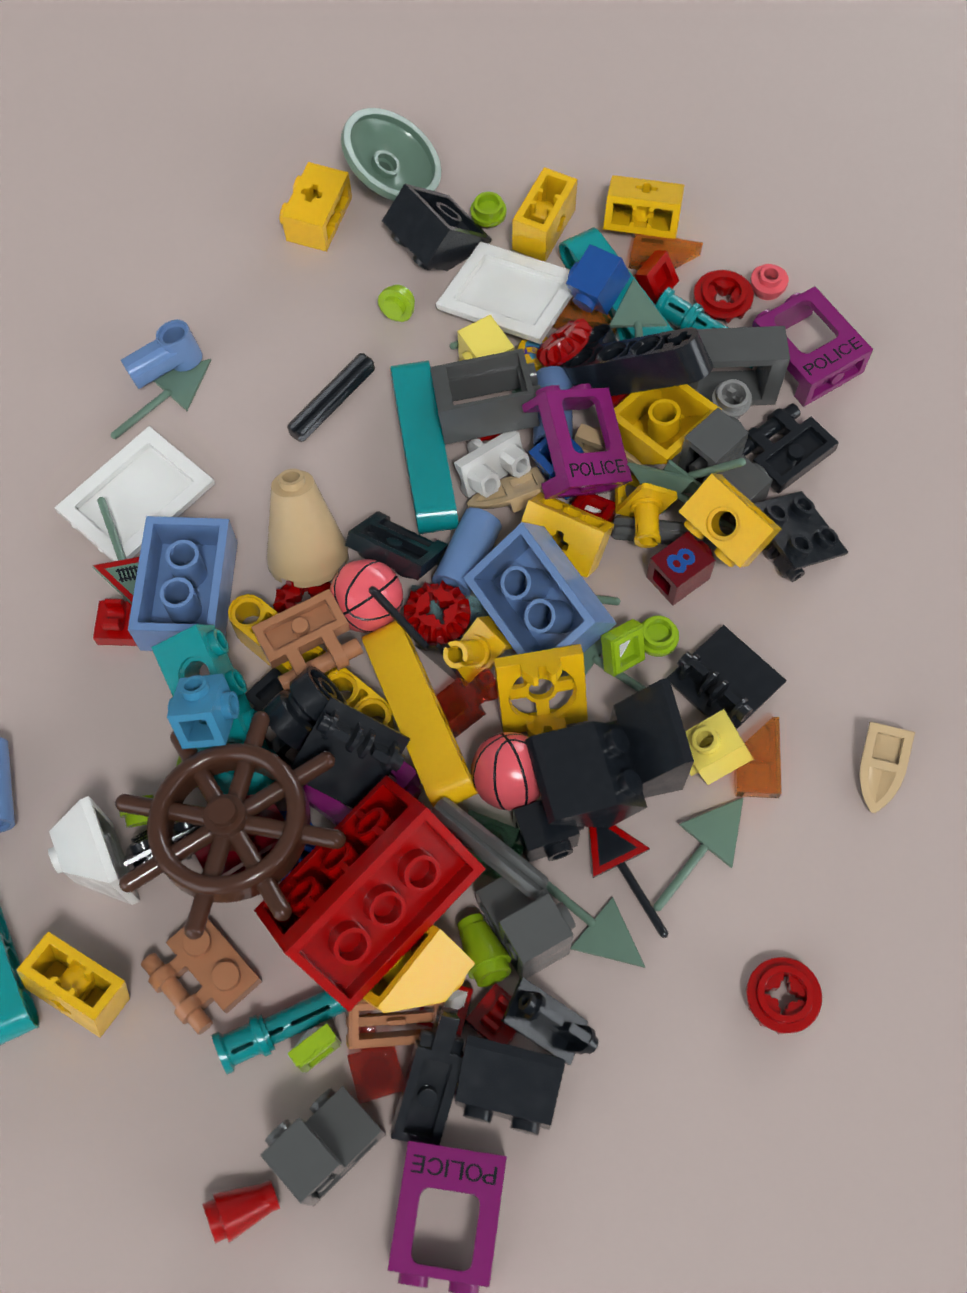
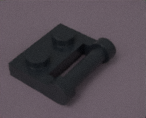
(395, 546)

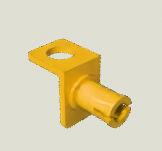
(645, 505)
(476, 648)

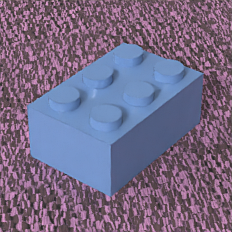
(182, 577)
(537, 593)

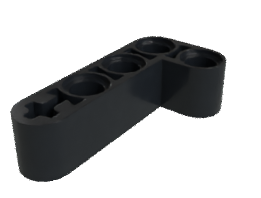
(639, 362)

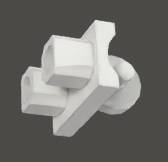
(489, 462)

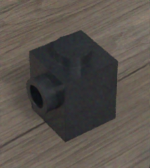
(542, 838)

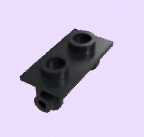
(548, 1022)

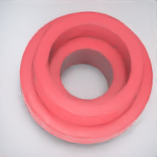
(769, 281)

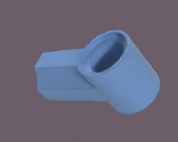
(170, 350)

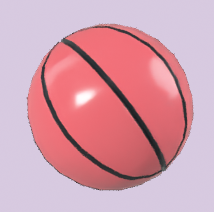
(352, 593)
(505, 772)

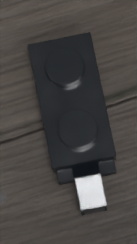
(430, 1081)

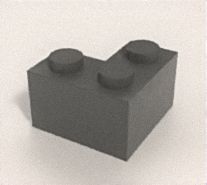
(720, 440)
(529, 929)
(322, 1150)

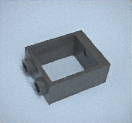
(746, 348)
(484, 377)

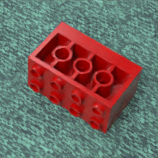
(372, 897)

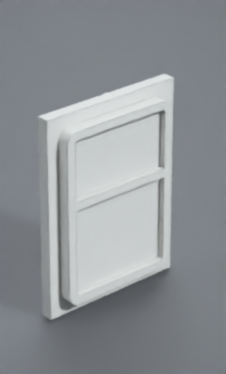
(513, 288)
(137, 482)

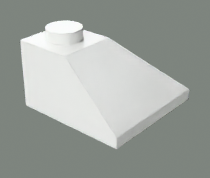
(90, 851)

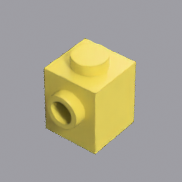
(482, 339)
(716, 748)

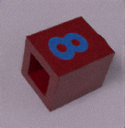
(681, 567)

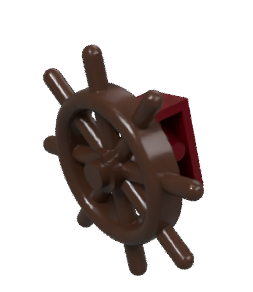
(242, 837)

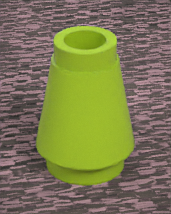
(485, 950)

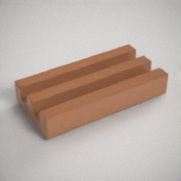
(358, 1040)

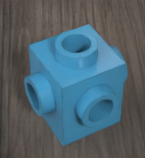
(202, 711)

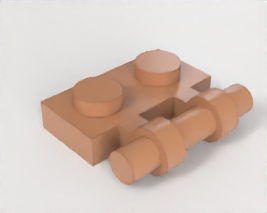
(302, 629)
(214, 965)

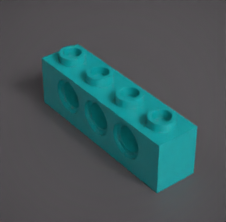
(183, 657)

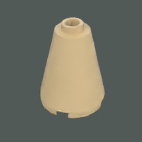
(302, 532)

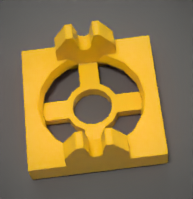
(533, 667)

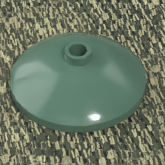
(389, 152)

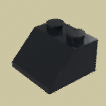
(433, 228)
(655, 738)
(586, 775)
(509, 1084)

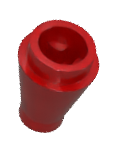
(239, 1209)

